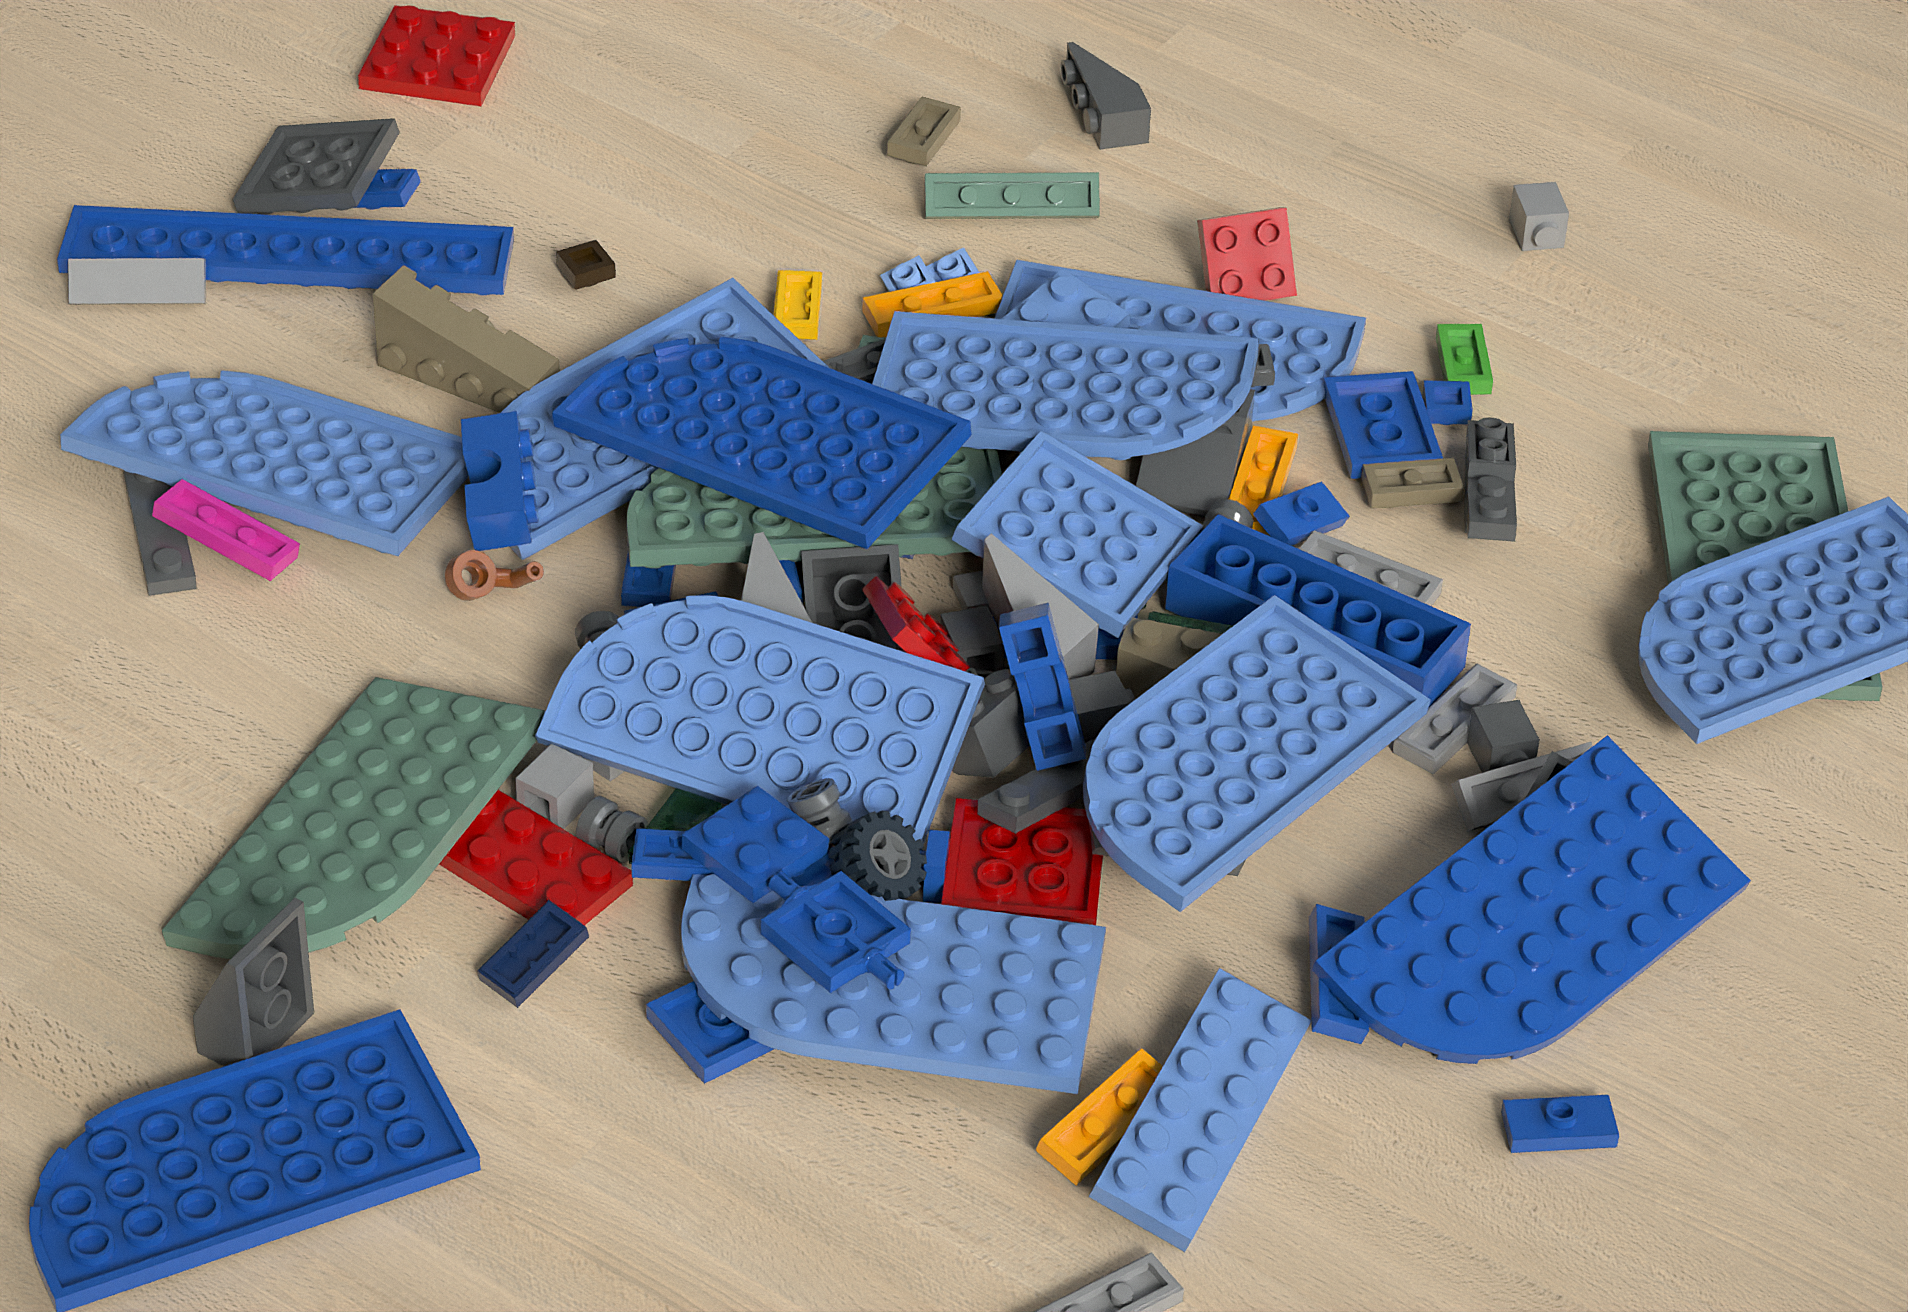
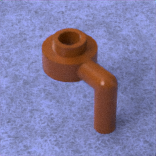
(486, 575)

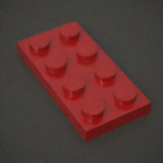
(532, 860)

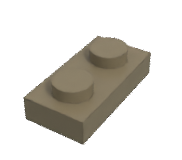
(923, 131)
(1412, 483)

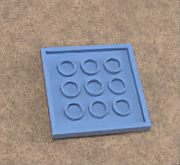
(1081, 530)

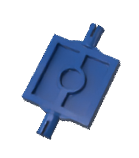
(835, 931)

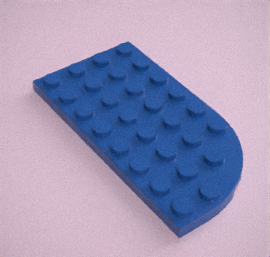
(769, 431)
(1535, 917)
(244, 1159)

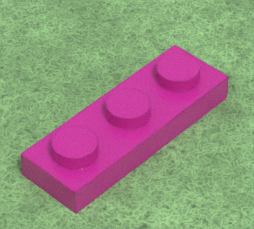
(226, 529)

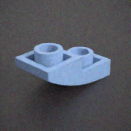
(916, 273)

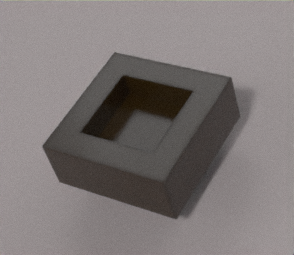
(585, 264)

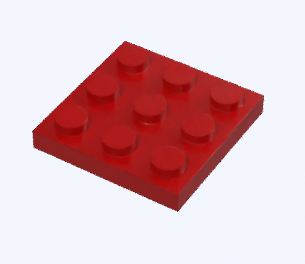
(437, 55)
(1030, 873)

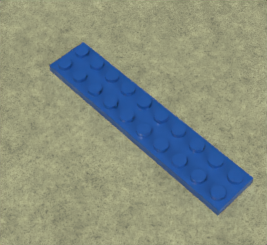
(297, 247)

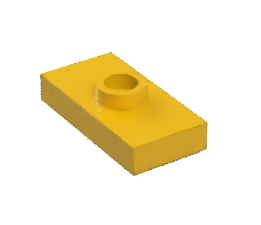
(799, 302)

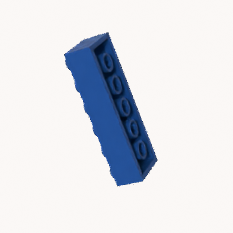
(1238, 569)

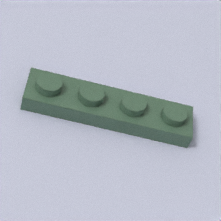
(1011, 195)

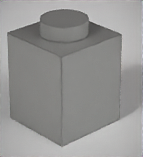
(1538, 216)
(556, 785)

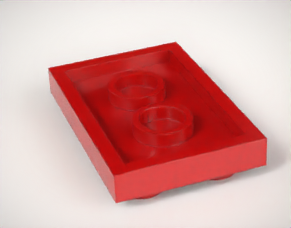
(909, 628)

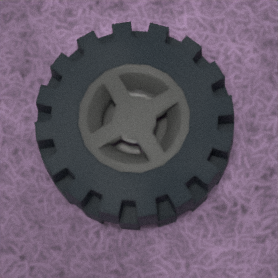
(879, 855)

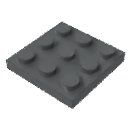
(316, 166)

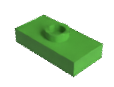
(1465, 356)

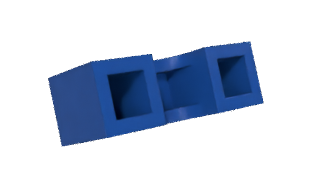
(498, 496)
(1043, 686)

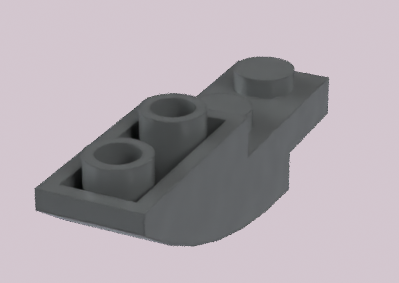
(1490, 480)

